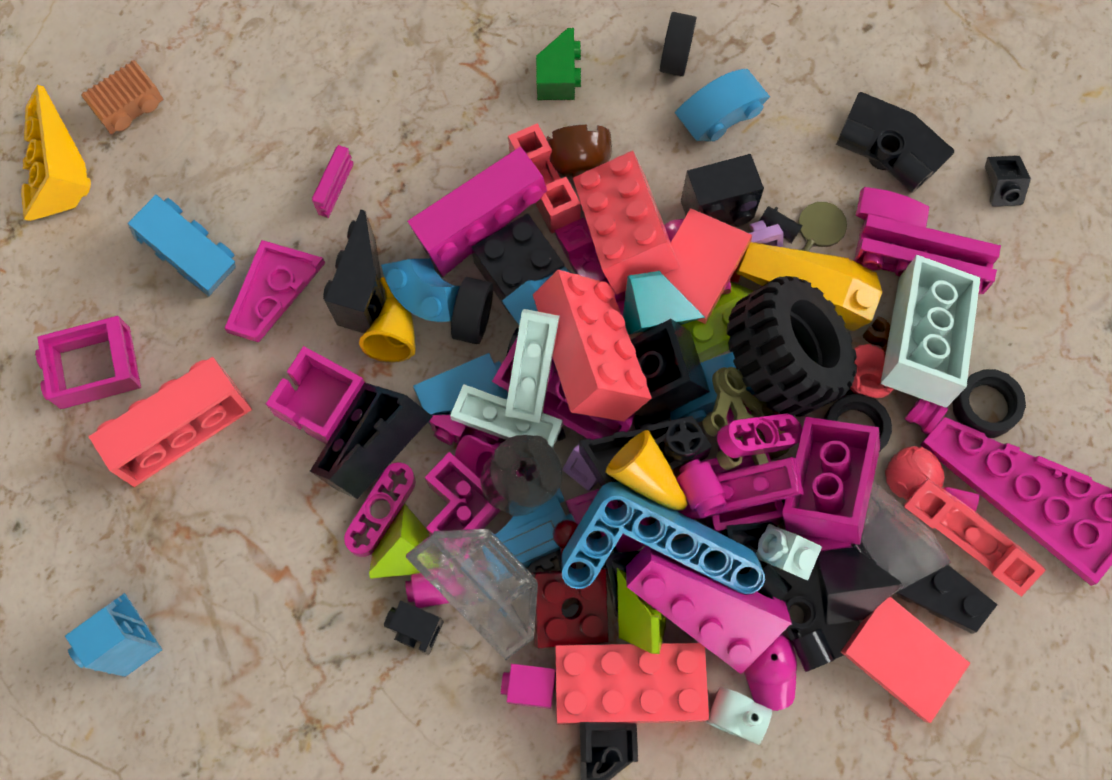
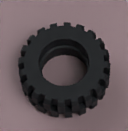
(791, 346)

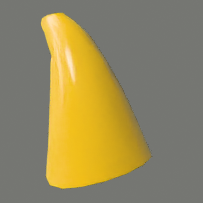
(391, 334)
(646, 471)

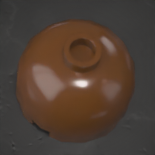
(578, 149)

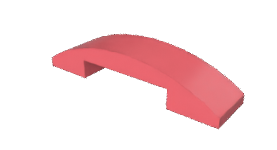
(975, 536)

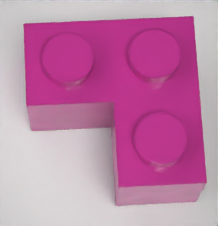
(463, 494)

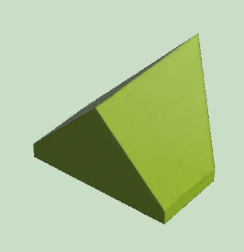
(401, 537)
(638, 620)

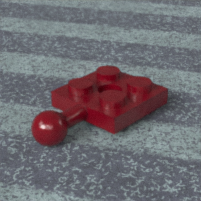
(589, 622)

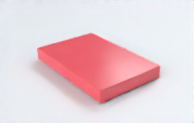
(707, 259)
(906, 658)

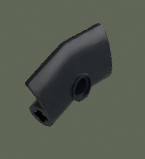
(913, 145)
(812, 639)

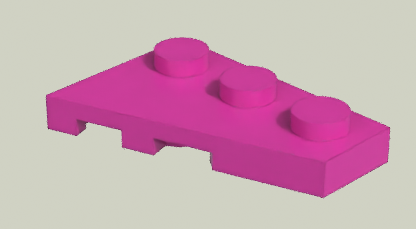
(270, 288)

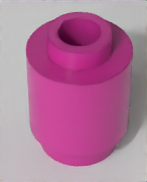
(701, 488)
(423, 592)

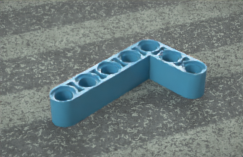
(658, 536)

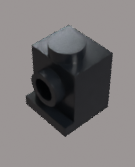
(414, 626)

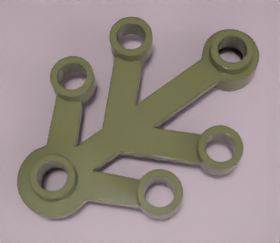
(732, 393)

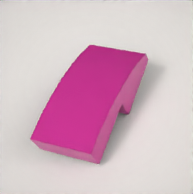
(891, 206)
(452, 431)

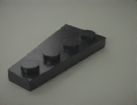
(950, 598)

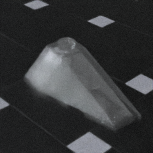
(899, 540)

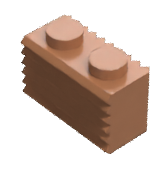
(123, 97)

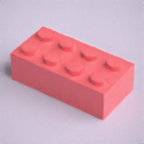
(624, 221)
(592, 347)
(170, 422)
(631, 684)

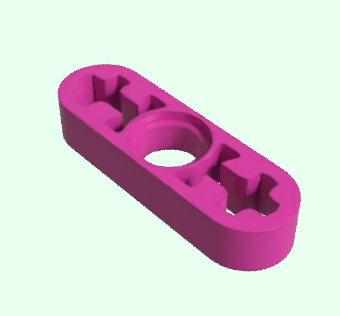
(752, 443)
(357, 525)

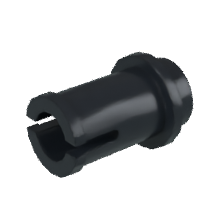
(788, 226)

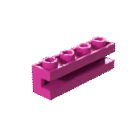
(894, 244)

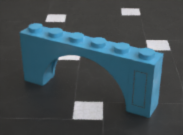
(525, 536)

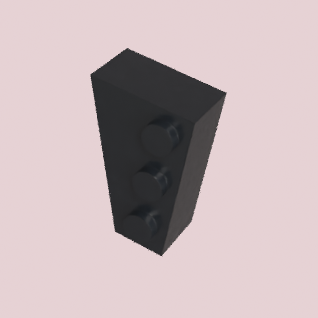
(368, 439)
(601, 451)

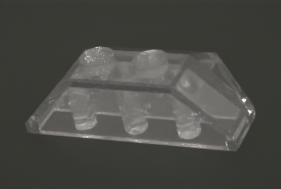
(482, 584)

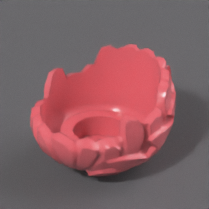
(869, 372)
(910, 469)

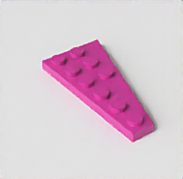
(1045, 499)

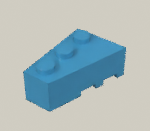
(182, 244)
(113, 640)

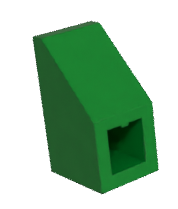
(556, 68)

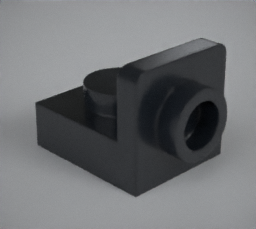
(1008, 179)

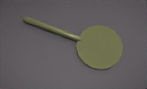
(822, 225)

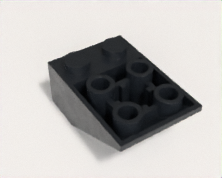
(356, 290)

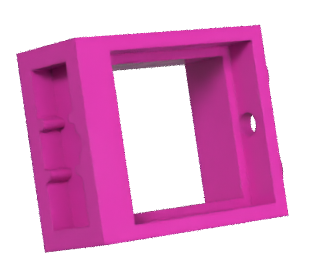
(122, 353)

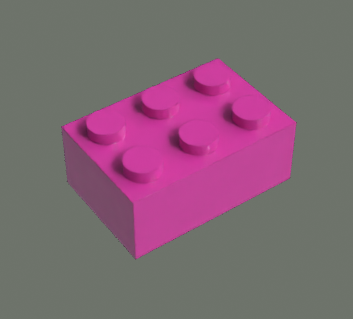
(836, 478)

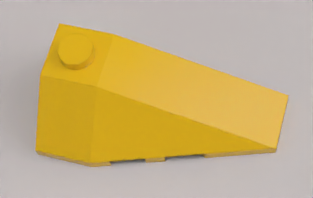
(53, 161)
(844, 282)

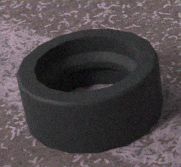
(677, 44)
(472, 310)
(1006, 386)
(870, 407)

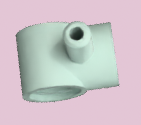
(739, 715)

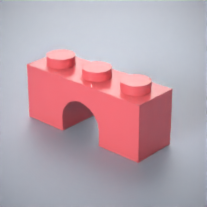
(560, 203)

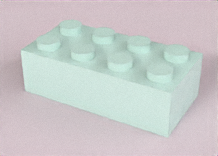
(931, 331)

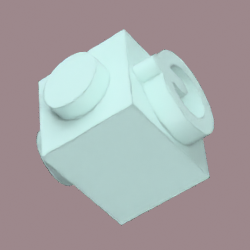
(788, 551)

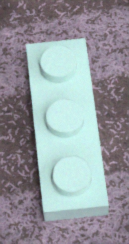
(531, 365)
(487, 414)

